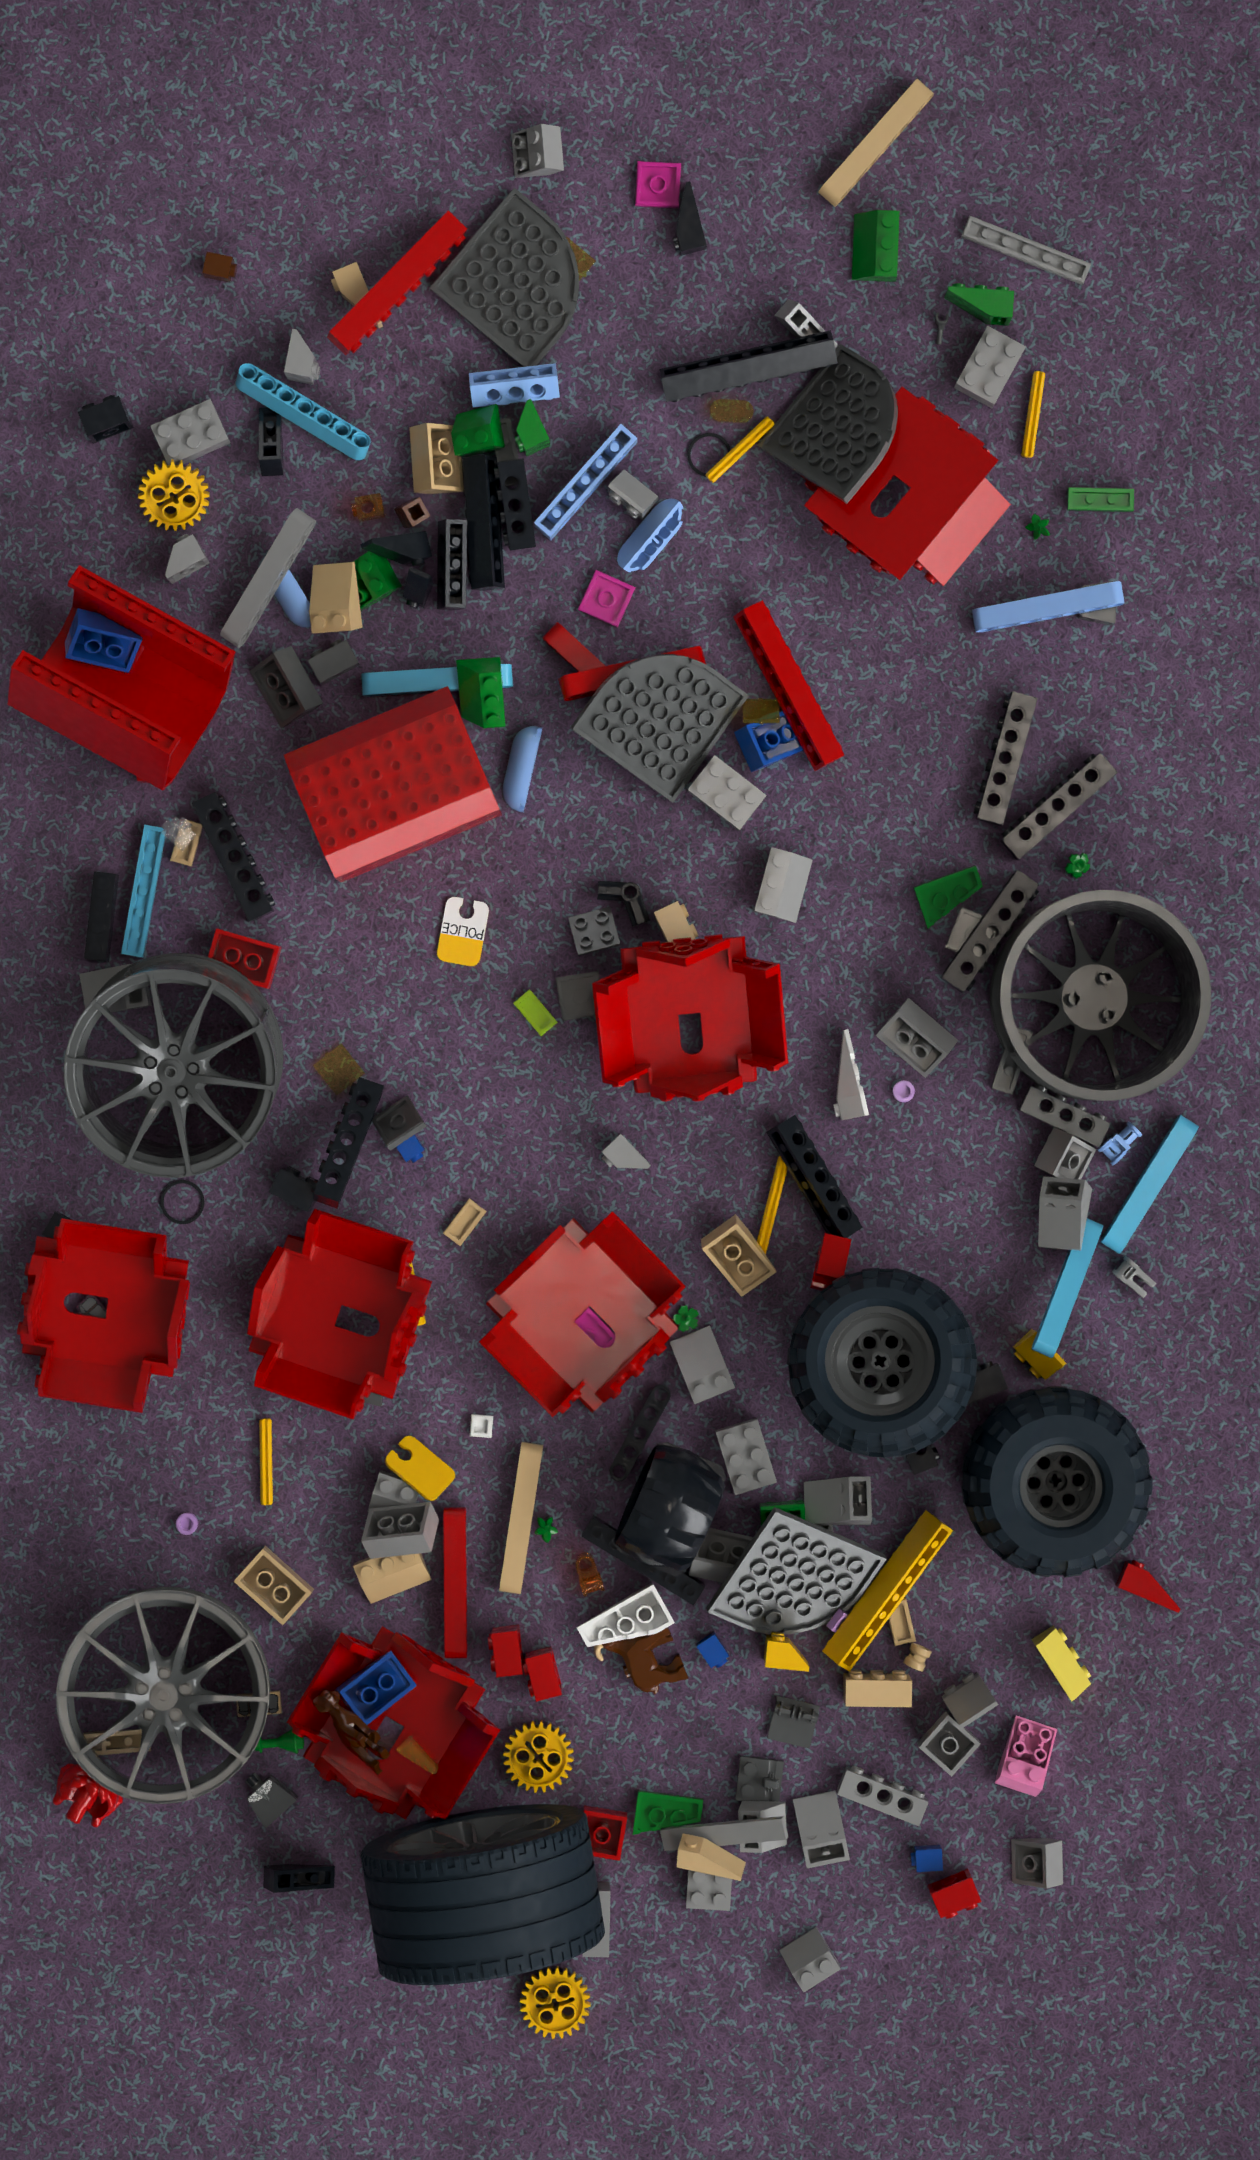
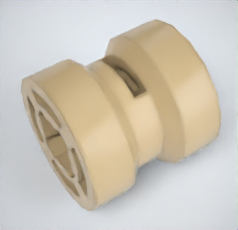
(917, 1657)

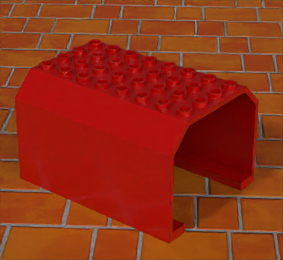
(135, 718)
(392, 785)

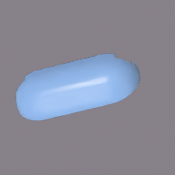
(651, 536)
(293, 601)
(521, 767)

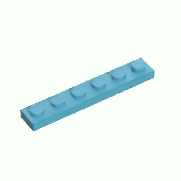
(143, 891)

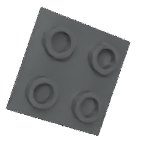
(594, 931)
(793, 1722)

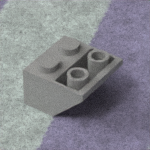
(537, 151)
(632, 494)
(757, 1810)

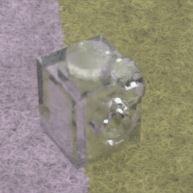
(178, 832)

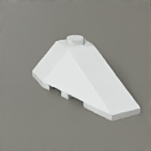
(850, 1094)
(632, 1617)

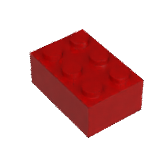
(248, 956)

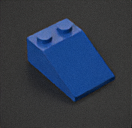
(101, 642)
(767, 742)
(376, 1687)

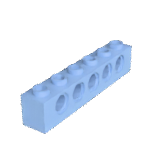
(585, 482)

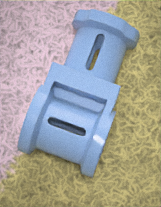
(1119, 1143)

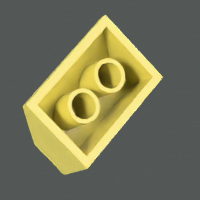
(1062, 1661)

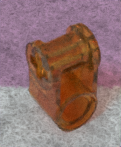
(589, 1578)

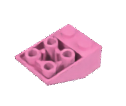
(1026, 1756)

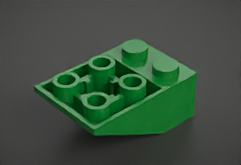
(985, 304)
(374, 579)

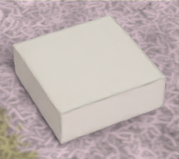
(481, 1425)

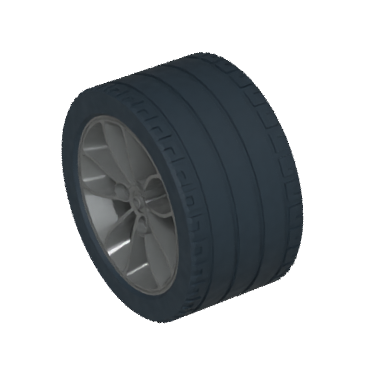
(482, 1894)

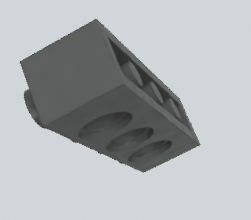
(1031, 1106)

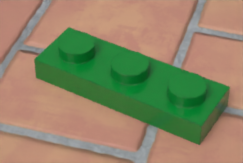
(1100, 499)

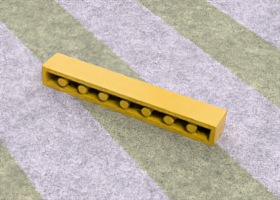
(887, 1590)

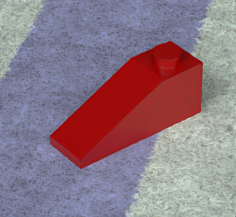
(1140, 1582)

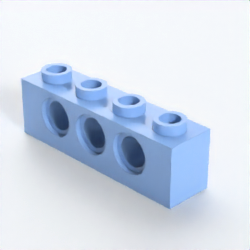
(521, 378)

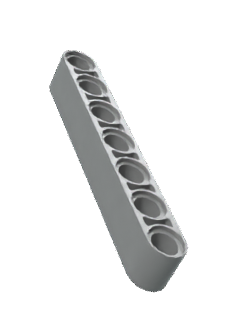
(268, 577)

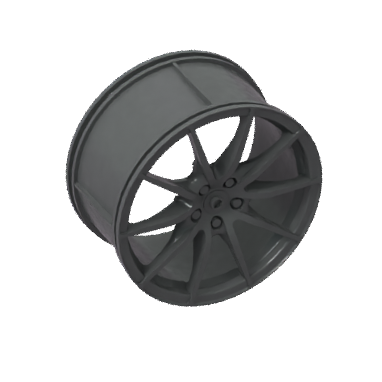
(1098, 996)
(172, 1067)
(163, 1696)

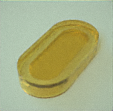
(731, 411)

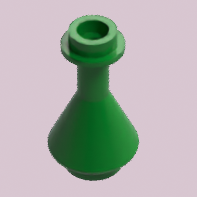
(287, 1741)

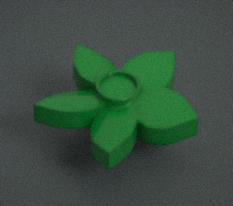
(1038, 526)
(545, 1529)

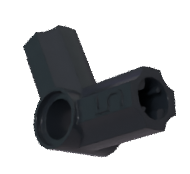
(615, 892)

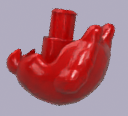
(86, 1795)

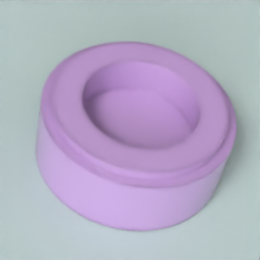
(903, 1091)
(187, 1523)

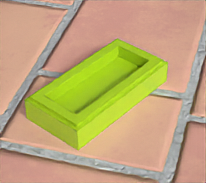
(535, 1012)

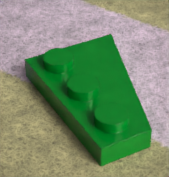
(944, 893)
(665, 1810)

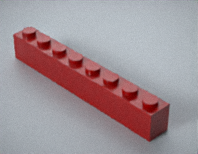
(397, 283)
(788, 685)

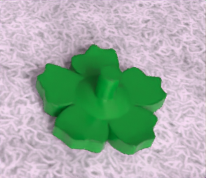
(1078, 865)
(686, 1318)

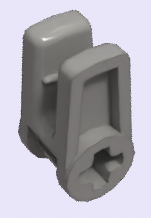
(1126, 1272)

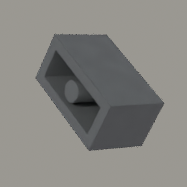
(333, 661)

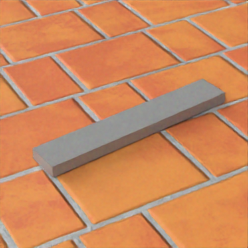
(1026, 250)
(728, 1832)

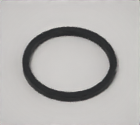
(695, 440)
(202, 1202)

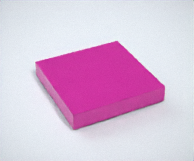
(658, 184)
(606, 598)
(595, 1328)

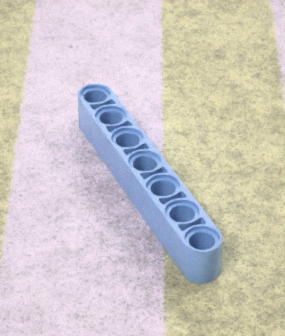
(1048, 606)

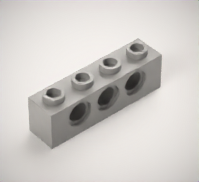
(911, 1813)

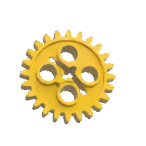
(162, 479)
(553, 1744)
(551, 1982)

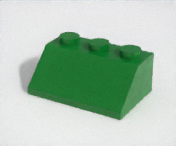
(875, 246)
(481, 691)

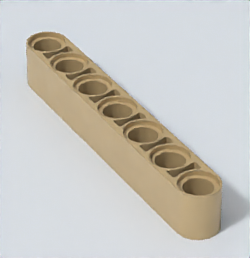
(876, 142)
(521, 1518)

